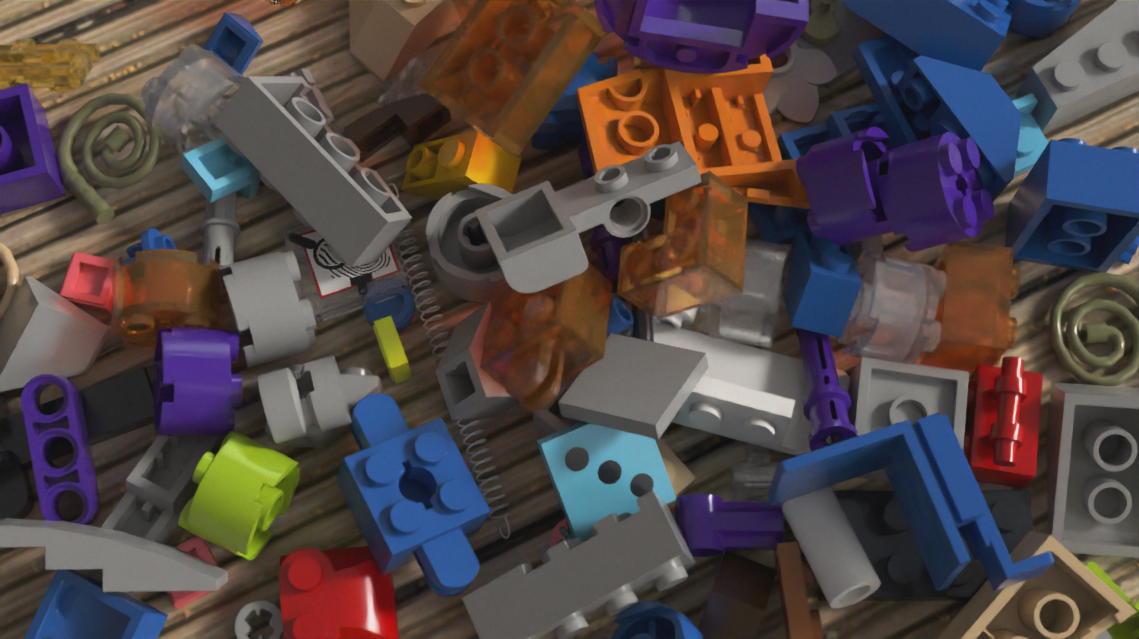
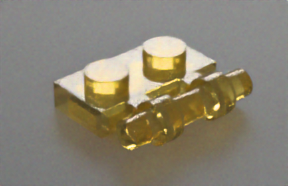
(50, 66)

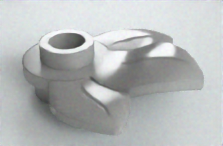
(794, 85)

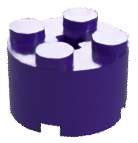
(844, 187)
(934, 191)
(195, 382)

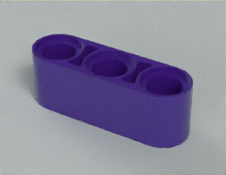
(42, 431)

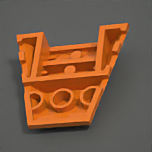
(713, 116)

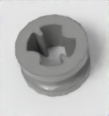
(245, 631)

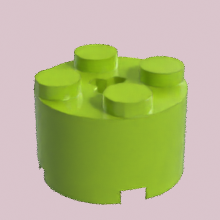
(240, 495)

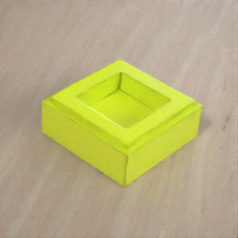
(392, 349)

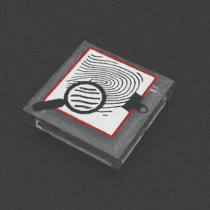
(337, 287)

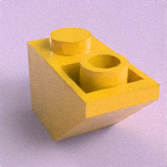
(455, 163)

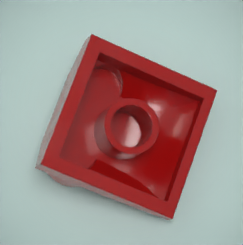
(336, 595)

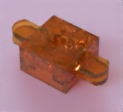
(546, 336)

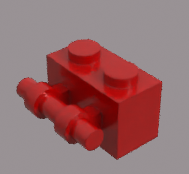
(1003, 423)

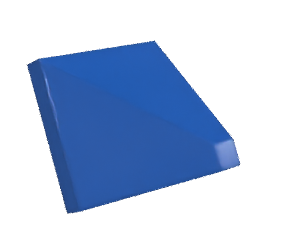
(234, 41)

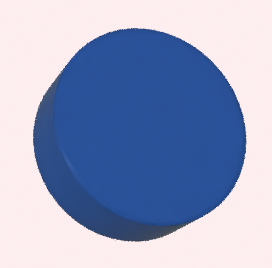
(399, 307)

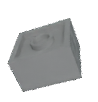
(895, 392)

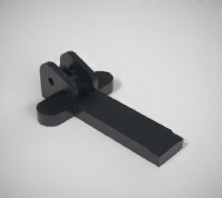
(109, 411)

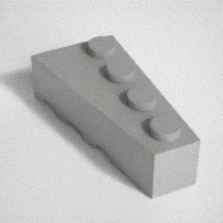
(1088, 68)
(312, 167)
(584, 577)

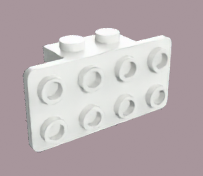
(746, 392)

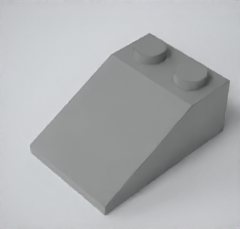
(1094, 469)

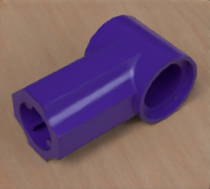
(720, 525)

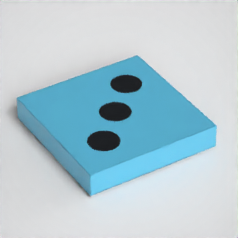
(602, 473)

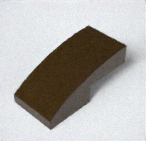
(410, 117)

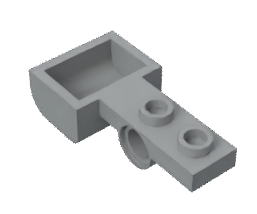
(539, 228)

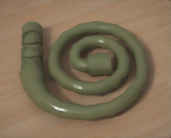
(115, 141)
(1096, 331)

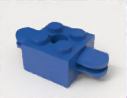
(394, 506)

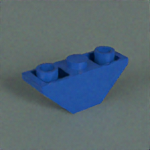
(969, 106)

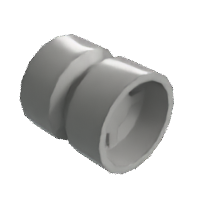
(304, 399)

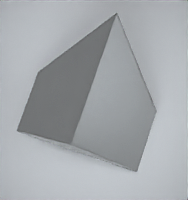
(46, 337)

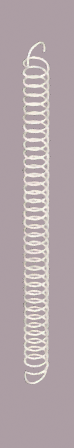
(443, 344)

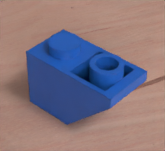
(820, 284)

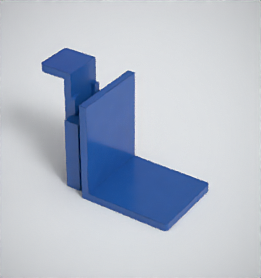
(932, 490)

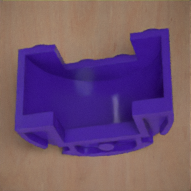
(704, 33)

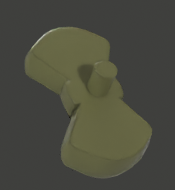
(822, 25)

